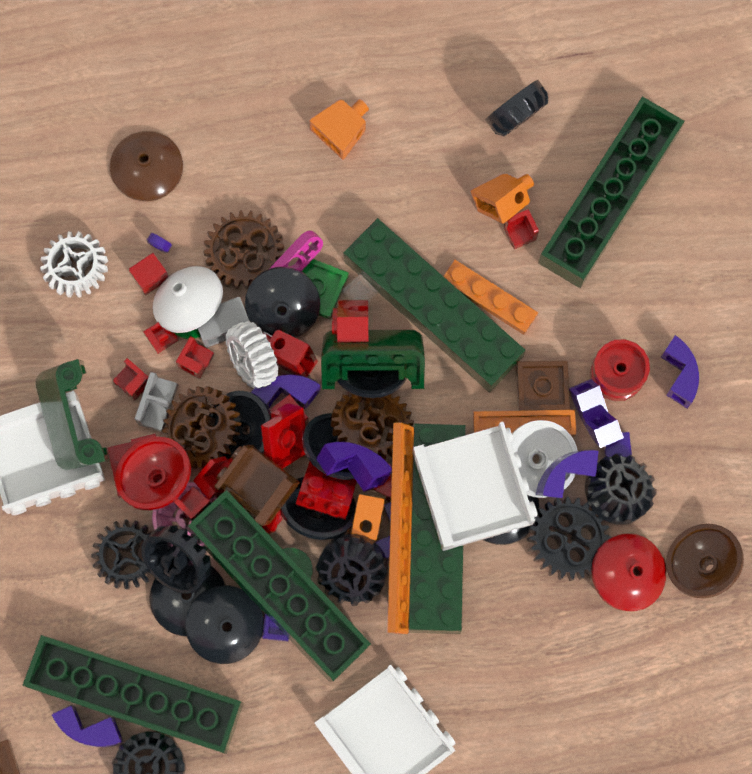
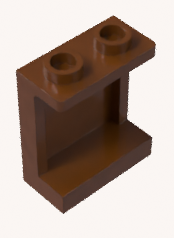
(256, 483)

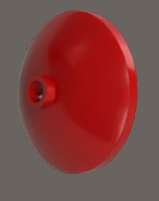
(147, 463)
(615, 577)

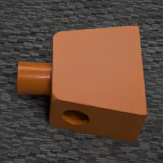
(340, 126)
(502, 196)
(368, 509)

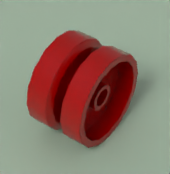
(626, 357)

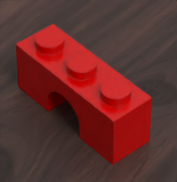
(351, 321)

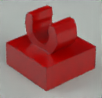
(160, 337)

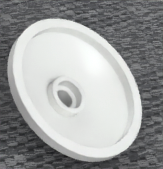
(187, 299)
(548, 442)

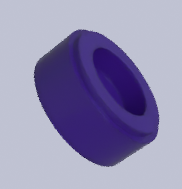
(159, 243)

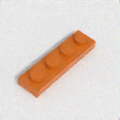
(491, 297)
(514, 419)

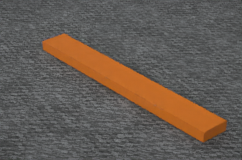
(400, 529)

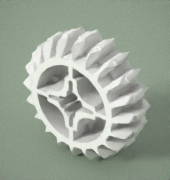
(53, 274)
(251, 354)

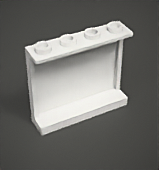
(28, 462)
(474, 487)
(386, 729)

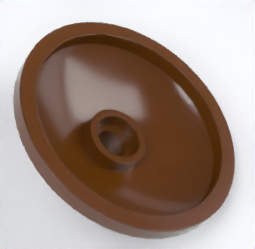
(149, 179)
(696, 550)

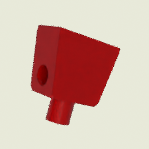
(292, 353)

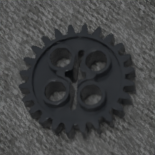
(559, 559)

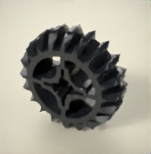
(119, 564)

